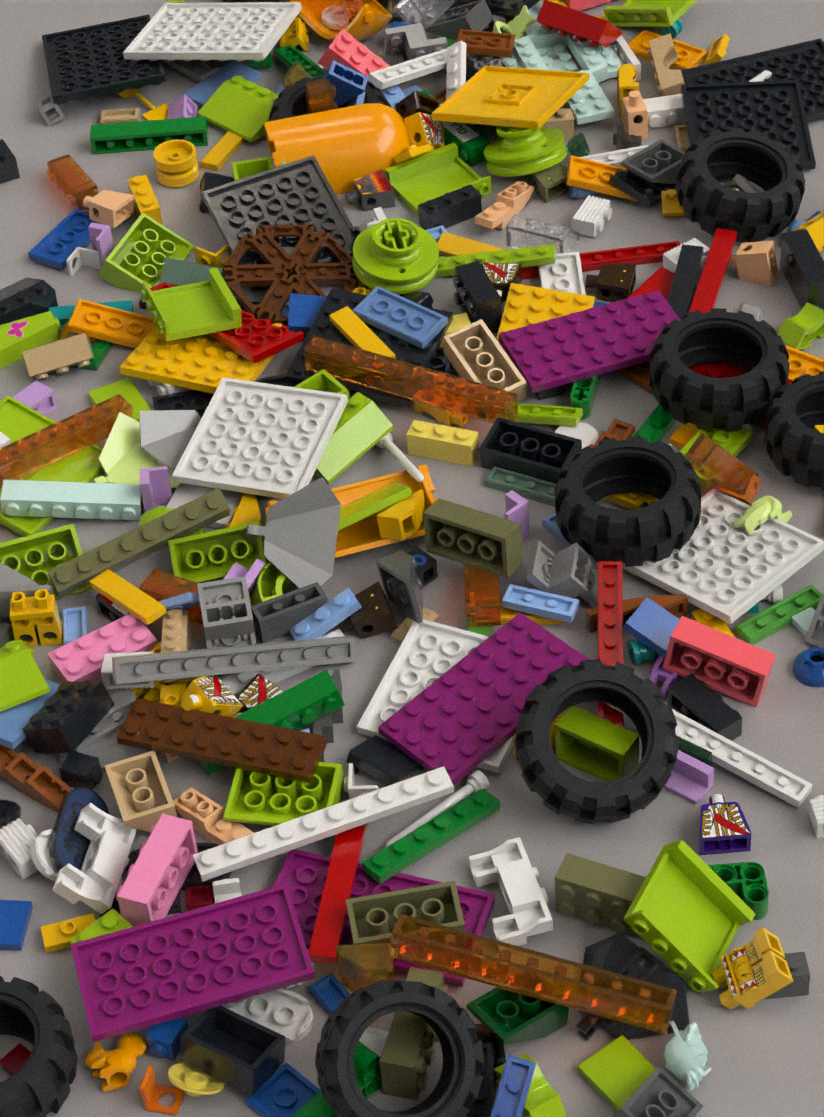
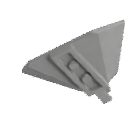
(167, 434)
(302, 534)
(103, 740)

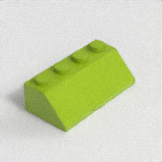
(356, 433)
(214, 553)

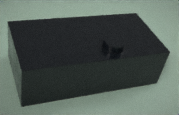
(803, 267)
(527, 450)

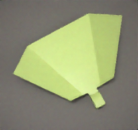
(123, 454)

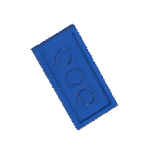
(63, 240)

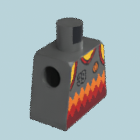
(372, 192)

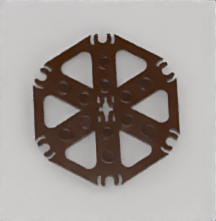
(281, 265)

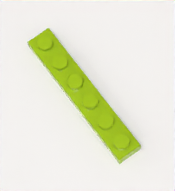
(525, 256)

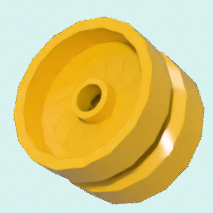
(176, 163)

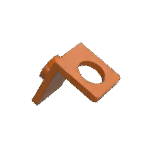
(748, 496)
(152, 1093)

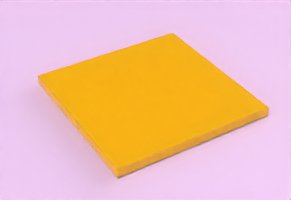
(510, 97)

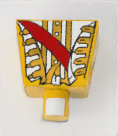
(424, 130)
(210, 696)

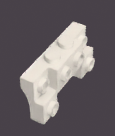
(103, 862)
(520, 888)

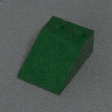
(517, 1016)

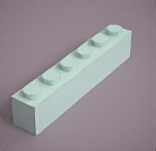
(71, 500)

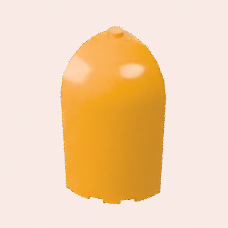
(367, 22)
(343, 140)
(366, 533)

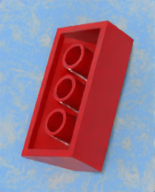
(577, 24)

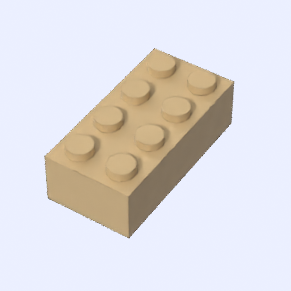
(482, 359)

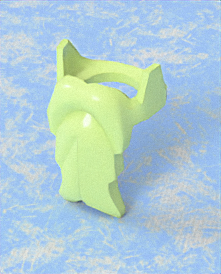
(516, 26)
(760, 511)

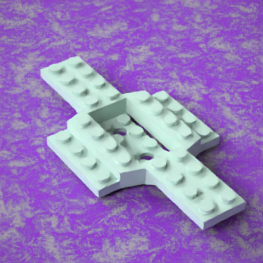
(601, 63)

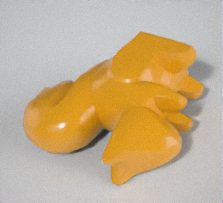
(118, 1063)

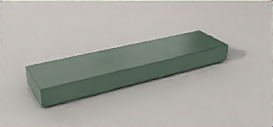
(524, 485)

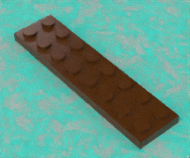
(222, 740)

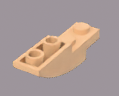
(507, 204)
(208, 818)

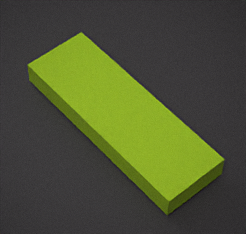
(548, 415)

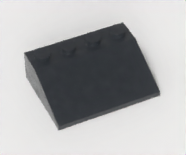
(26, 299)

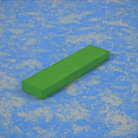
(777, 616)

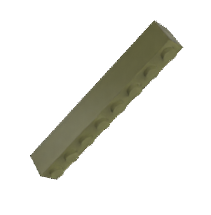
(139, 542)

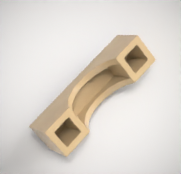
(664, 54)
(176, 634)

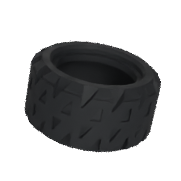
(451, 1023)

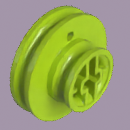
(524, 150)
(395, 256)

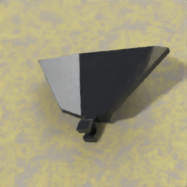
(627, 959)

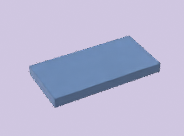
(205, 89)
(400, 317)
(17, 717)

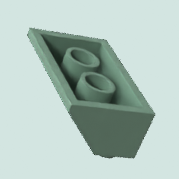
(183, 272)

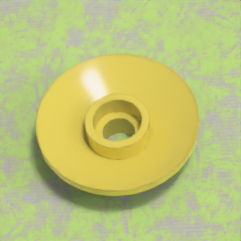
(193, 1080)

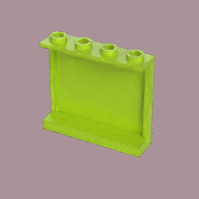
(647, 12)
(434, 176)
(193, 308)
(687, 914)

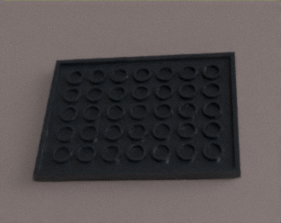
(92, 61)
(792, 62)

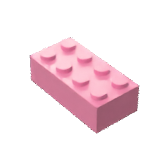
(84, 656)
(158, 871)

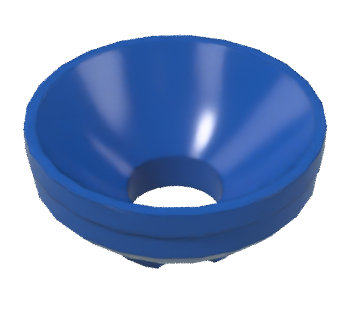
(807, 671)

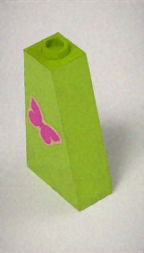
(26, 335)

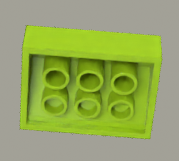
(240, 108)
(143, 254)
(42, 552)
(19, 676)
(275, 800)

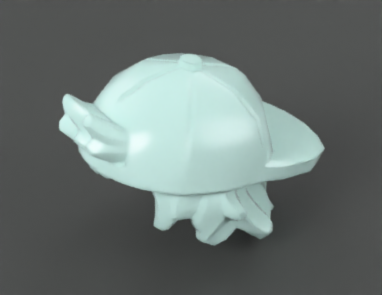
(687, 1055)

